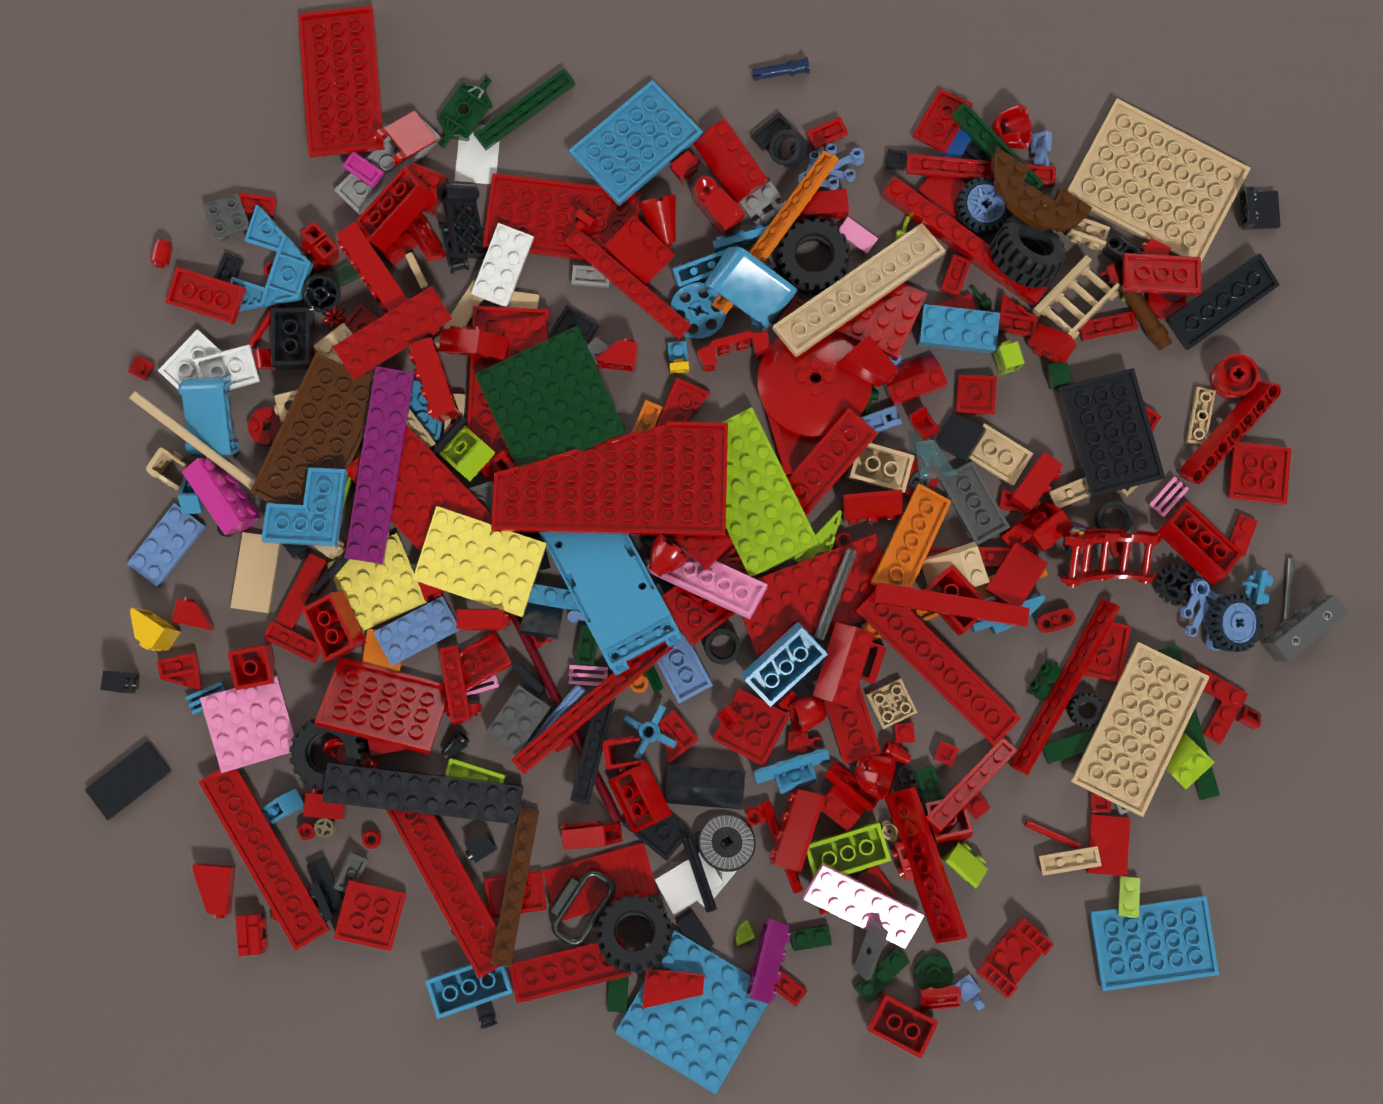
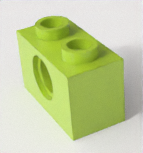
(1008, 357)

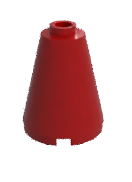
(661, 217)

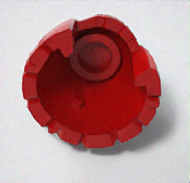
(1014, 127)
(875, 775)

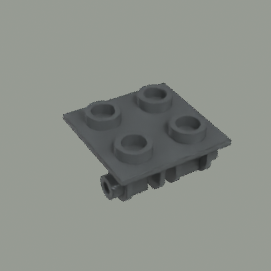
(226, 217)

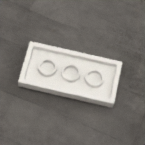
(502, 265)

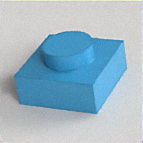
(677, 350)

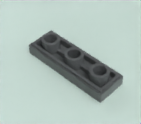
(870, 950)

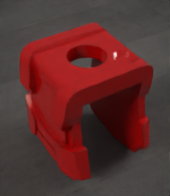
(609, 756)

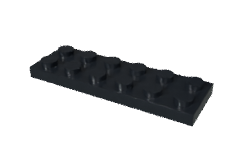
(1223, 301)

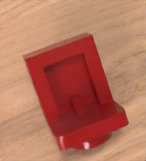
(923, 423)

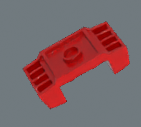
(739, 342)
(1013, 956)

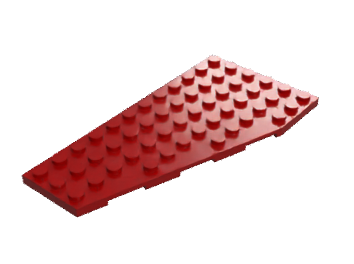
(631, 484)

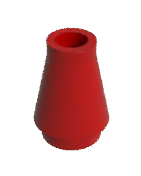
(894, 750)

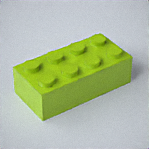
(850, 850)

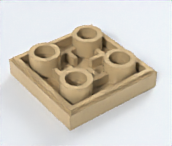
(891, 703)

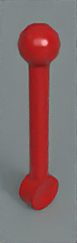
(564, 826)

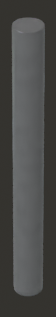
(1288, 589)

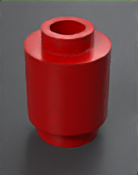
(161, 253)

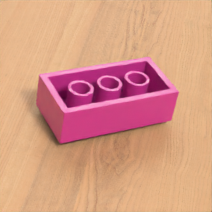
(221, 496)

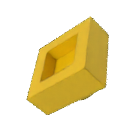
(679, 366)

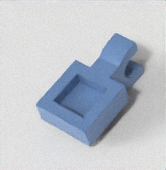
(1040, 145)
(969, 991)

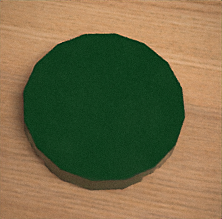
(933, 972)

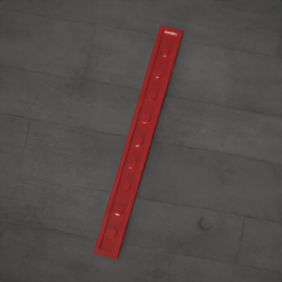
(1064, 686)
(587, 708)

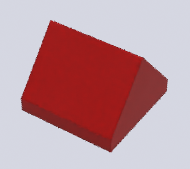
(1249, 718)

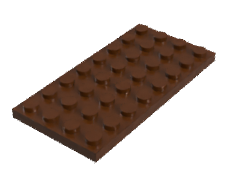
(318, 431)

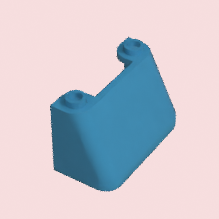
(750, 286)
(209, 413)

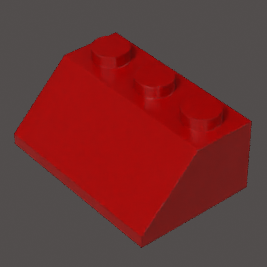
(639, 250)
(915, 380)
(872, 506)
(954, 583)
(639, 797)

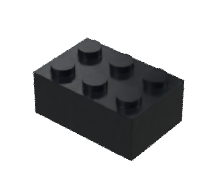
(292, 338)

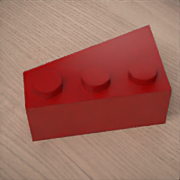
(472, 342)

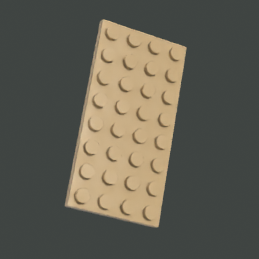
(1140, 729)

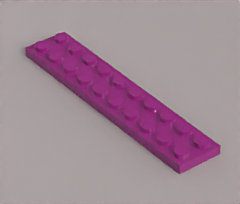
(379, 465)

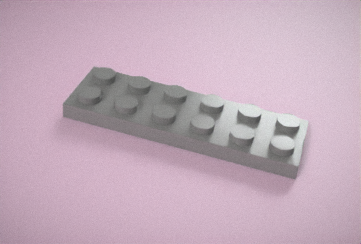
(359, 194)

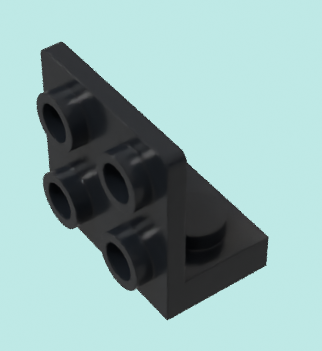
(1259, 209)

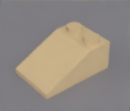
(882, 468)
(964, 558)

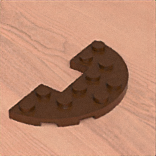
(1031, 204)

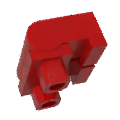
(318, 247)

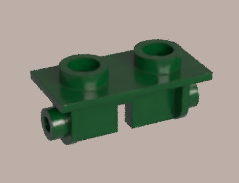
(1048, 672)

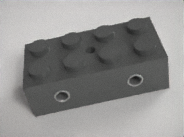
(1304, 627)

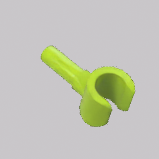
(899, 233)

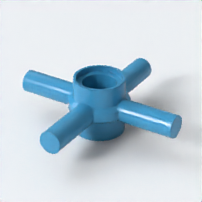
(643, 728)

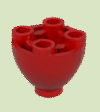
(666, 556)

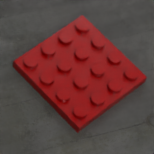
(887, 319)

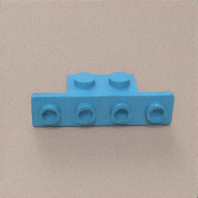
(793, 772)

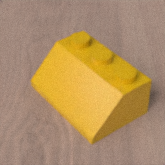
(152, 630)

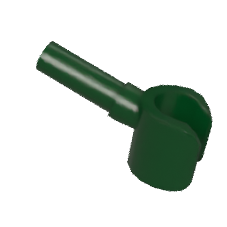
(983, 303)
(873, 397)

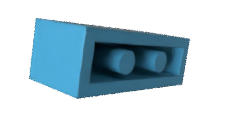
(696, 269)

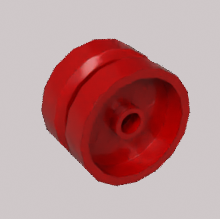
(1234, 376)

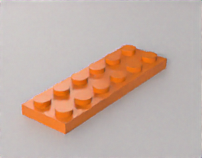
(912, 538)

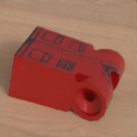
(717, 205)

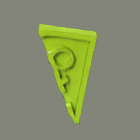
(825, 536)

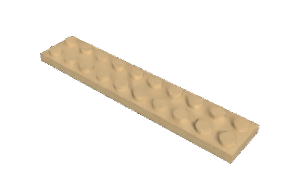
(858, 290)

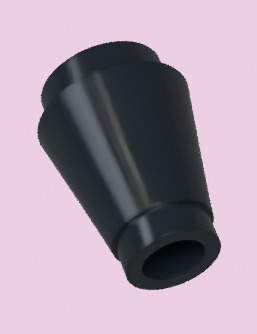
(455, 744)

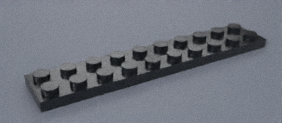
(422, 793)

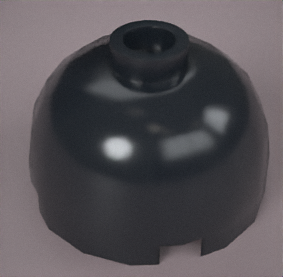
(321, 292)

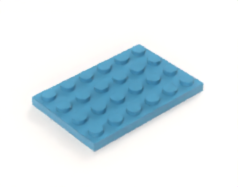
(635, 142)
(1160, 946)

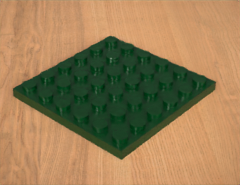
(550, 399)

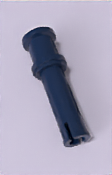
(789, 68)

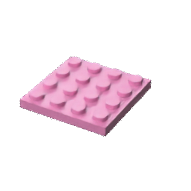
(248, 725)

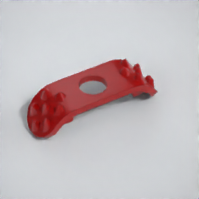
(336, 749)

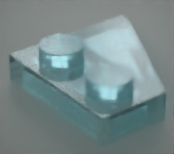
(932, 462)

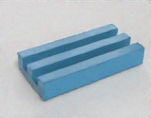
(192, 704)

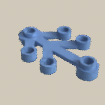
(856, 158)
(1199, 596)

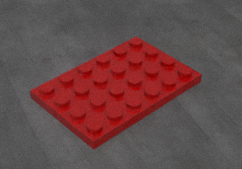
(383, 705)

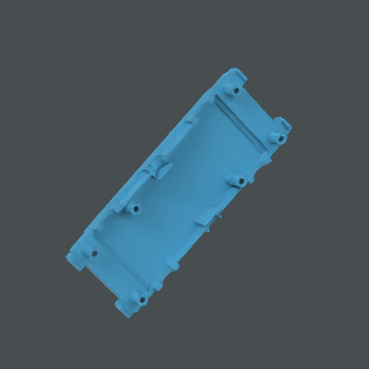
(607, 587)

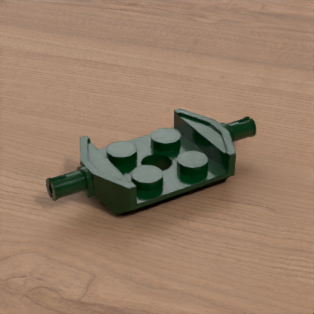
(458, 125)

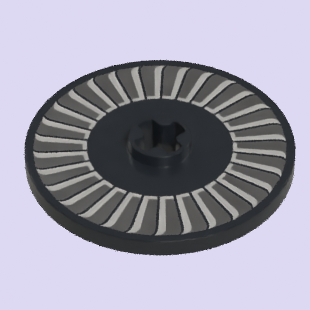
(714, 851)

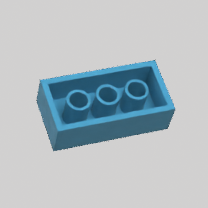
(958, 329)
(784, 664)
(463, 989)

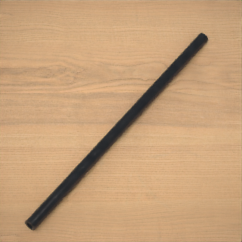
(341, 561)

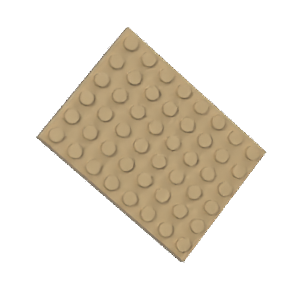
(1157, 181)

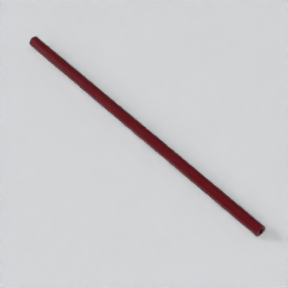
(556, 699)

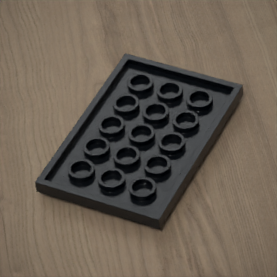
(1111, 433)

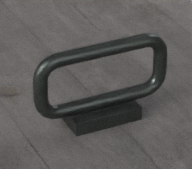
(566, 898)

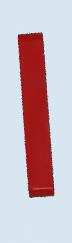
(1230, 431)

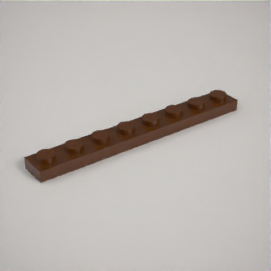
(515, 888)

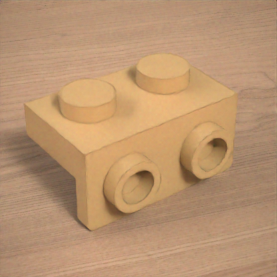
(1089, 233)

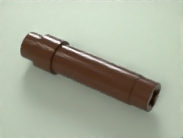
(1155, 331)

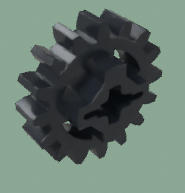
(1174, 577)

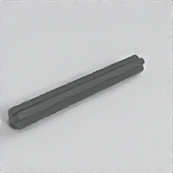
(835, 594)

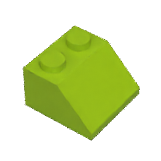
(467, 453)
(1188, 762)
(965, 864)

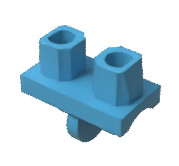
(1256, 584)

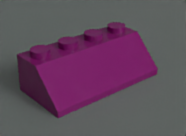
(767, 962)

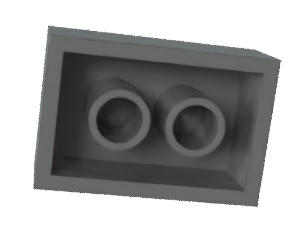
(518, 720)

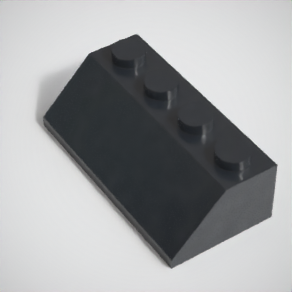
(705, 786)

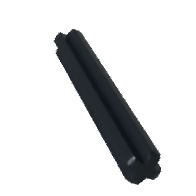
(699, 874)

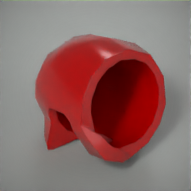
(809, 711)

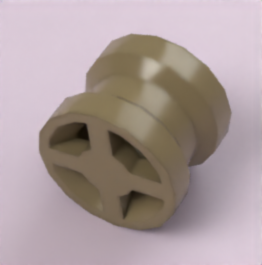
(321, 826)

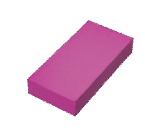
(363, 169)

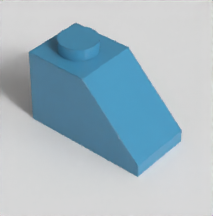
(188, 499)
(283, 806)

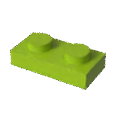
(1129, 897)

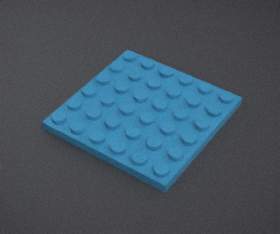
(701, 1032)

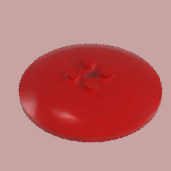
(808, 406)

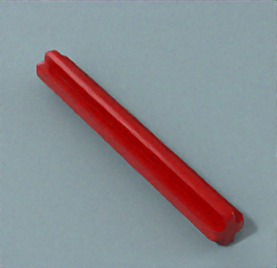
(774, 826)

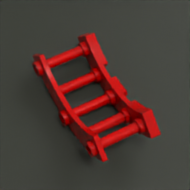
(1106, 537)

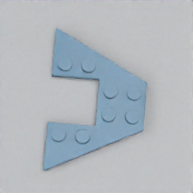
(288, 271)

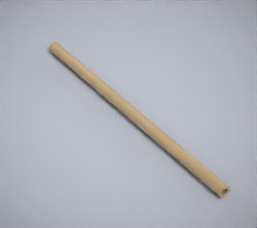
(193, 440)

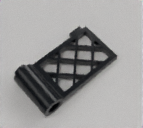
(462, 196)

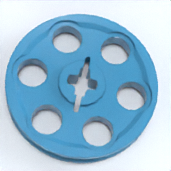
(701, 320)

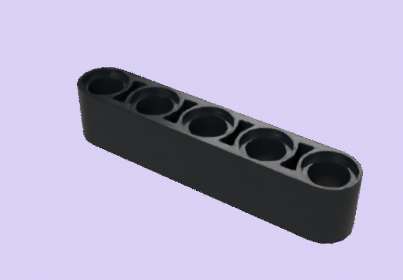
(1122, 247)

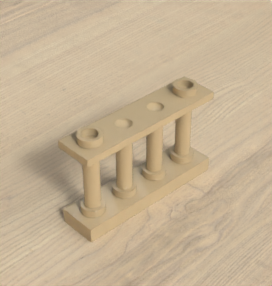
(1069, 281)

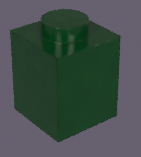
(1058, 374)

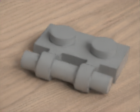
(760, 200)

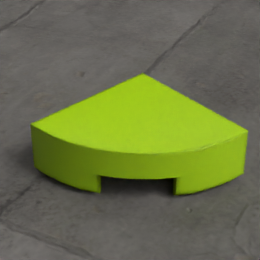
(744, 933)

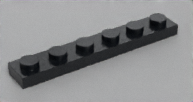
(591, 755)

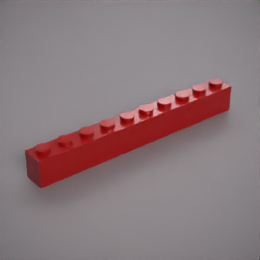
(954, 236)

